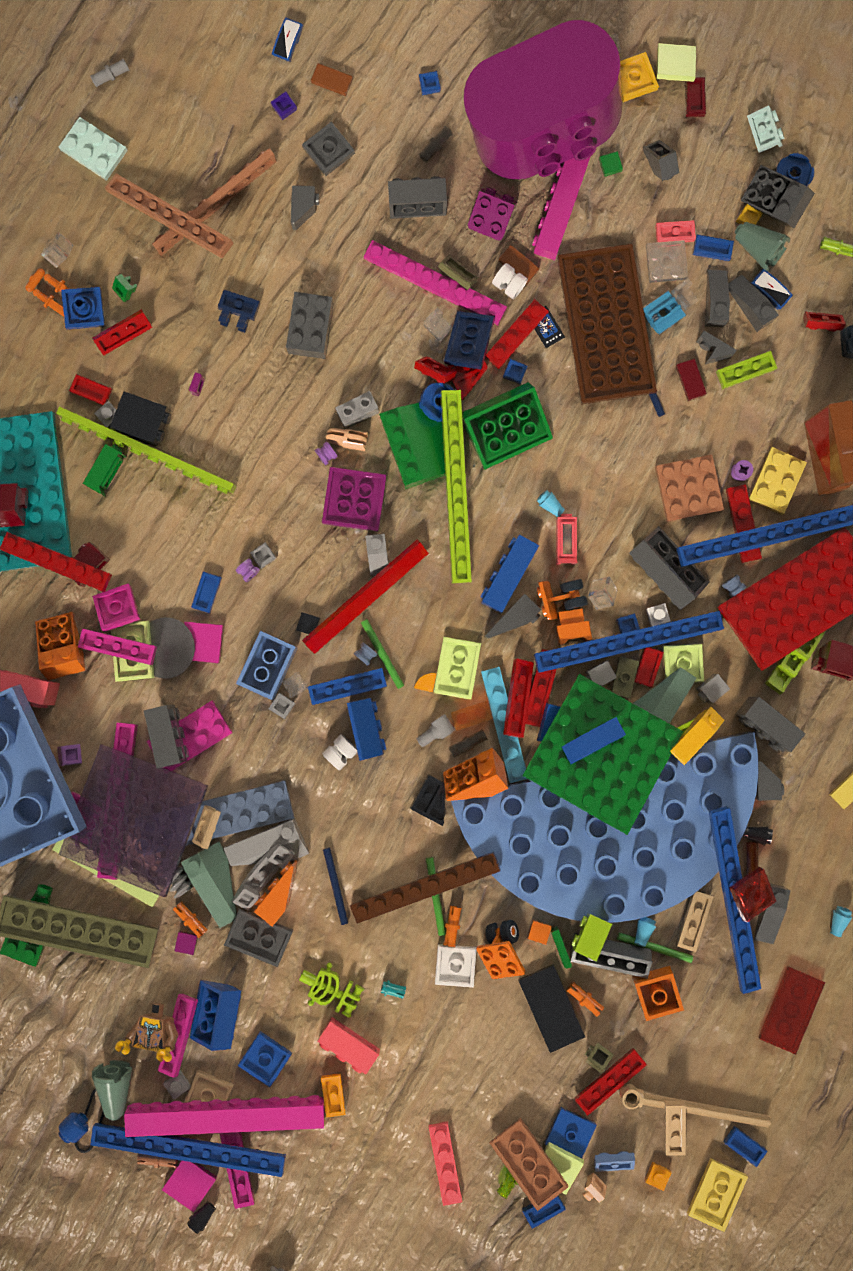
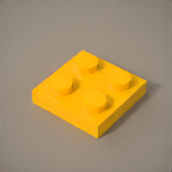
(637, 77)

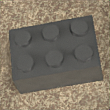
(417, 197)
(310, 325)
(769, 724)
(166, 735)

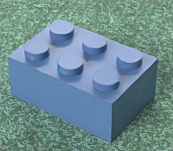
(266, 665)

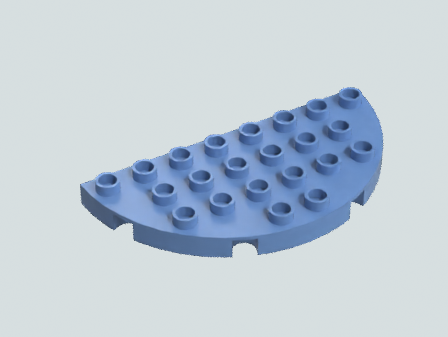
(582, 866)

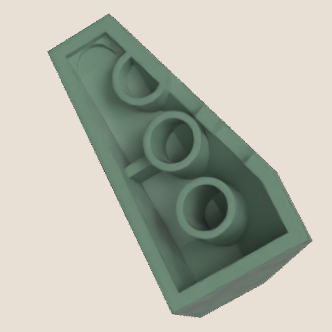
(668, 695)
(212, 880)

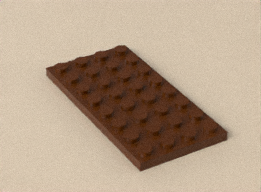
(606, 324)

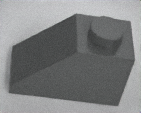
(662, 160)
(303, 204)
(768, 784)

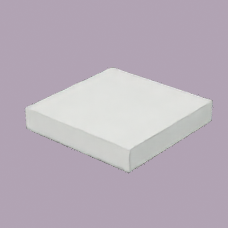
(455, 966)

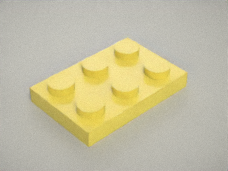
(777, 480)
(717, 1194)

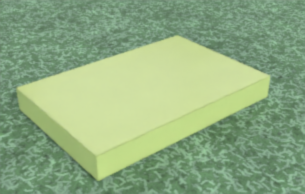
(457, 668)
(128, 669)

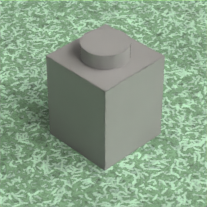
(601, 673)
(712, 689)

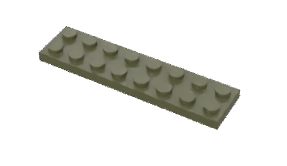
(77, 931)

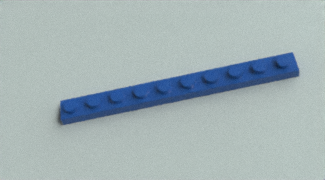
(765, 536)
(628, 641)
(731, 873)
(190, 1150)

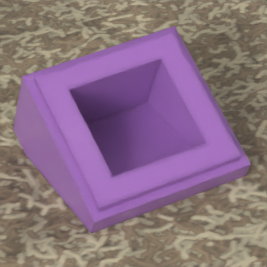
(69, 755)

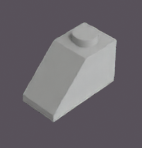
(376, 553)

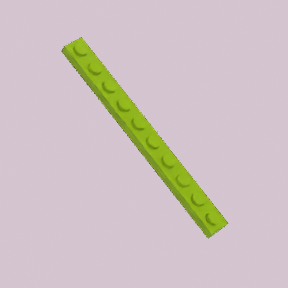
(138, 448)
(456, 486)

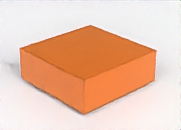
(539, 932)

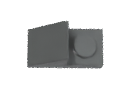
(719, 349)

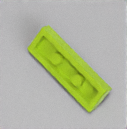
(746, 370)

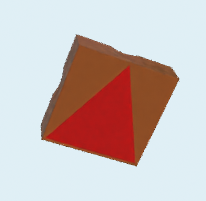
(831, 447)

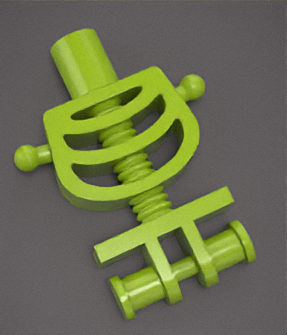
(313, 981)

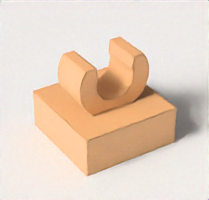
(595, 1188)

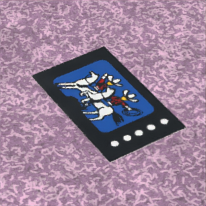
(549, 330)

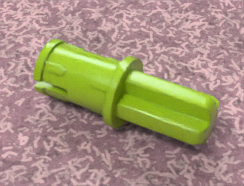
(836, 246)

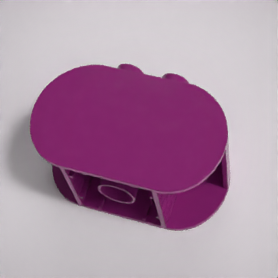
(545, 100)

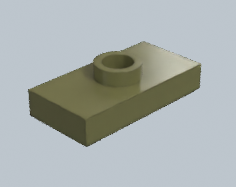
(458, 272)
(625, 675)

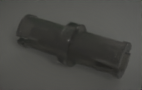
(435, 144)
(468, 743)

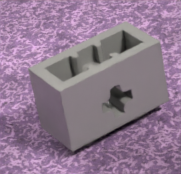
(357, 410)

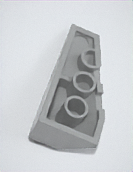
(253, 848)

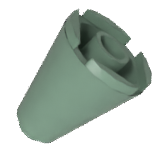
(762, 243)
(112, 1087)

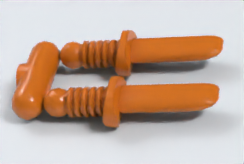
(48, 301)

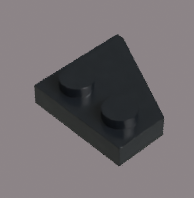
(430, 800)

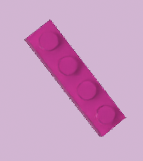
(117, 646)
(183, 1018)
(239, 1180)

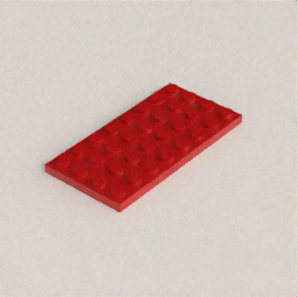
(794, 601)

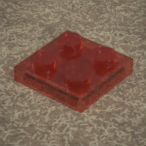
(753, 894)

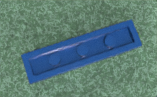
(347, 686)

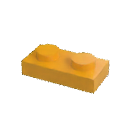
(333, 1095)

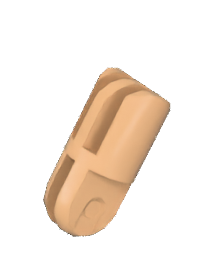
(347, 438)

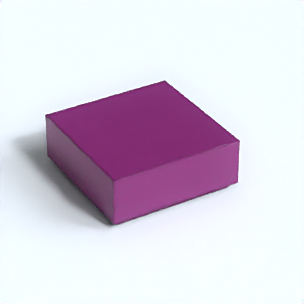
(196, 384)
(186, 943)

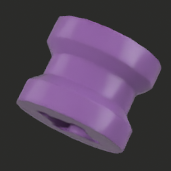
(326, 453)
(738, 473)
(247, 570)

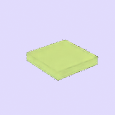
(676, 62)
(684, 656)
(565, 1162)

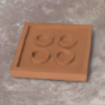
(689, 488)

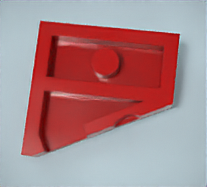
(467, 378)

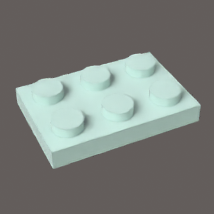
(93, 148)

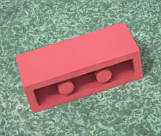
(348, 1046)

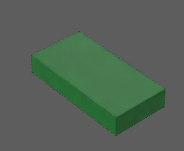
(561, 947)

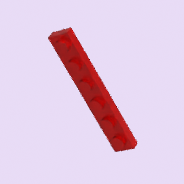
(55, 562)

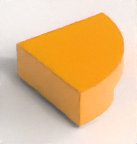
(426, 682)

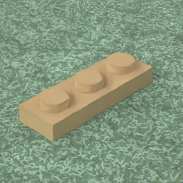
(694, 921)
(675, 1127)

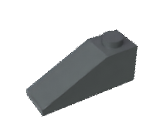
(717, 299)
(752, 303)
(519, 615)
(771, 918)

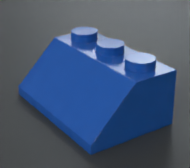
(366, 728)
(215, 1015)

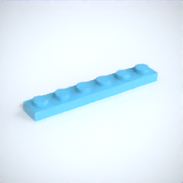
(509, 745)

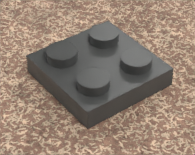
(328, 149)

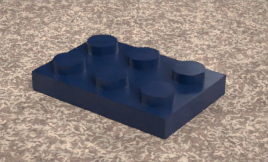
(469, 340)

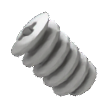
(180, 883)

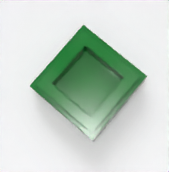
(610, 164)

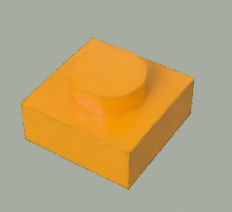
(658, 1176)

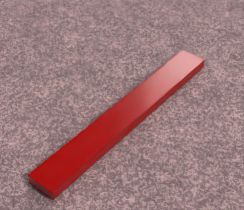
(365, 596)

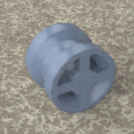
(734, 586)
(365, 653)

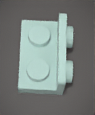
(765, 129)

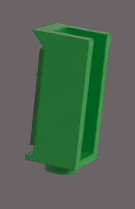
(104, 469)

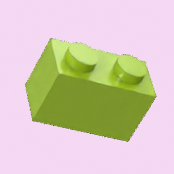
(591, 936)

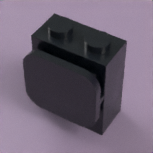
(141, 419)

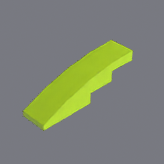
(790, 665)

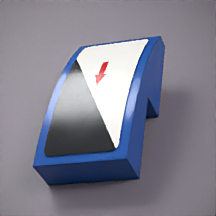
(287, 39)
(771, 288)

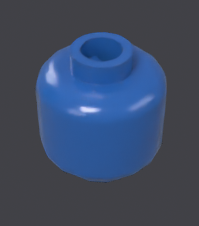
(73, 1127)

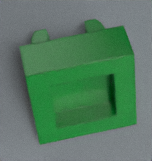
(123, 288)

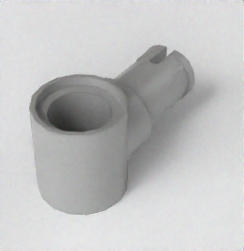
(439, 729)

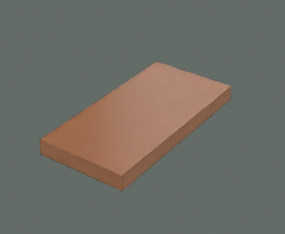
(529, 1164)

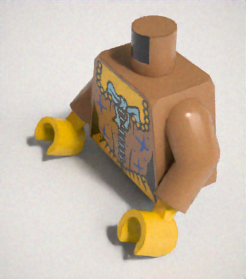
(152, 1033)

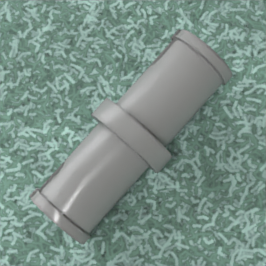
(109, 72)

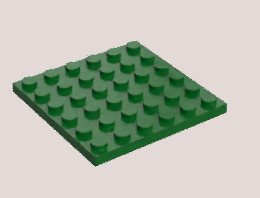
(616, 778)

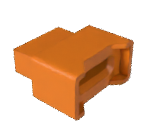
(572, 626)

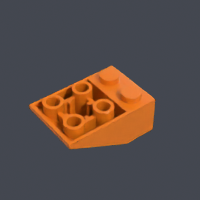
(58, 646)
(476, 777)
(274, 904)

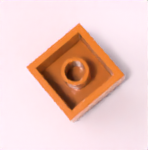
(658, 993)

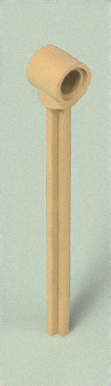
(641, 1098)

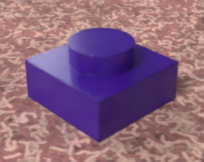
(283, 105)

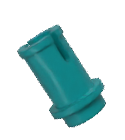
(393, 989)

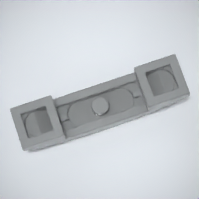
(260, 875)

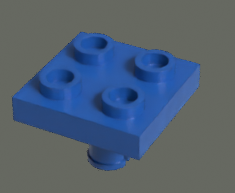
(83, 308)

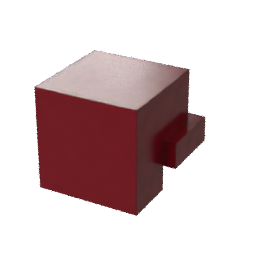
(12, 502)
(835, 659)

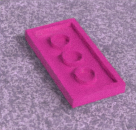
(201, 731)

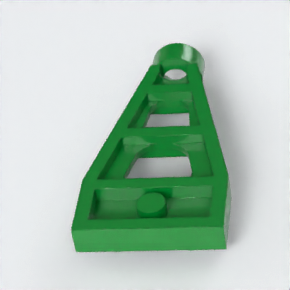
(25, 951)

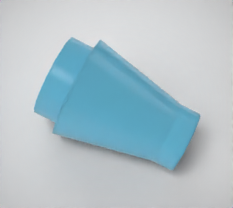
(550, 503)
(840, 920)
(644, 930)

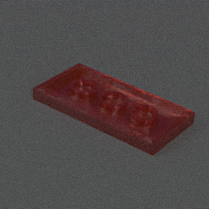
(791, 1010)

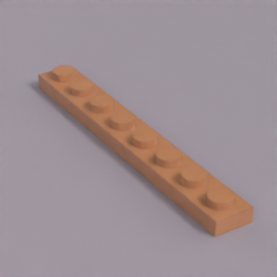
(219, 197)
(169, 216)

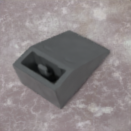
(778, 196)

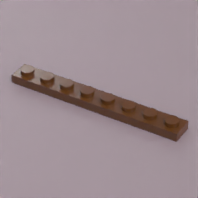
(425, 887)

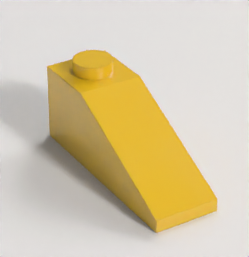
(697, 735)

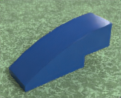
(593, 740)

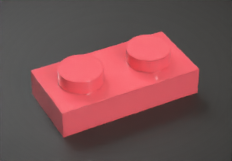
(675, 231)

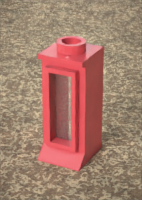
(566, 539)

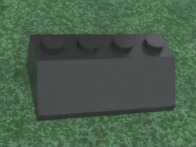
(661, 562)

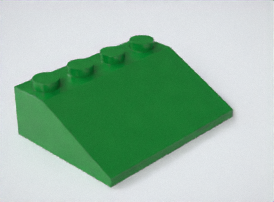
(507, 425)
(414, 444)

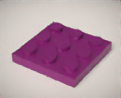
(354, 499)

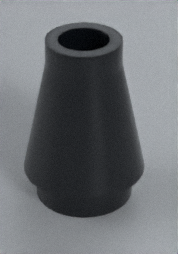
(759, 834)
(199, 1220)

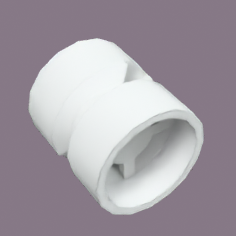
(509, 281)
(340, 752)

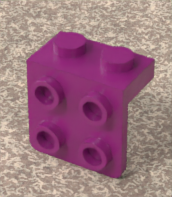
(491, 213)

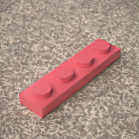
(445, 1163)

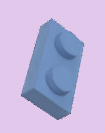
(614, 1162)

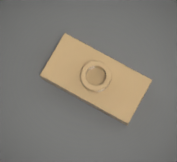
(206, 827)

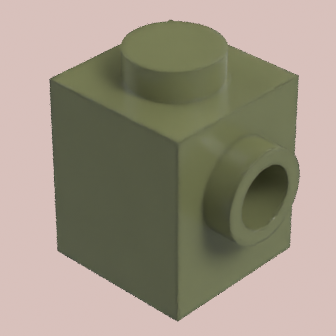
(598, 1057)

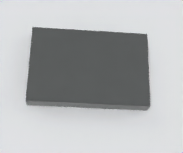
(258, 938)

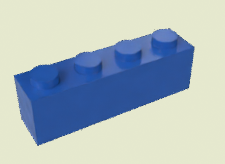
(510, 573)

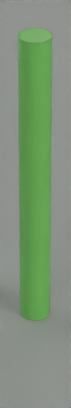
(382, 653)
(436, 900)
(657, 948)

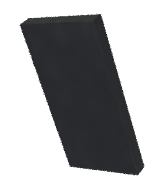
(551, 1008)

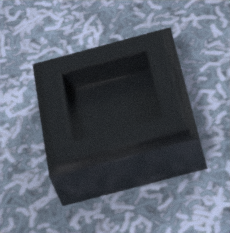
(307, 623)

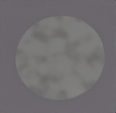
(174, 647)

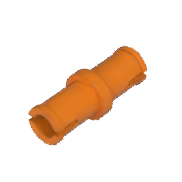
(190, 919)
(452, 926)
(585, 999)

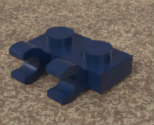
(238, 305)

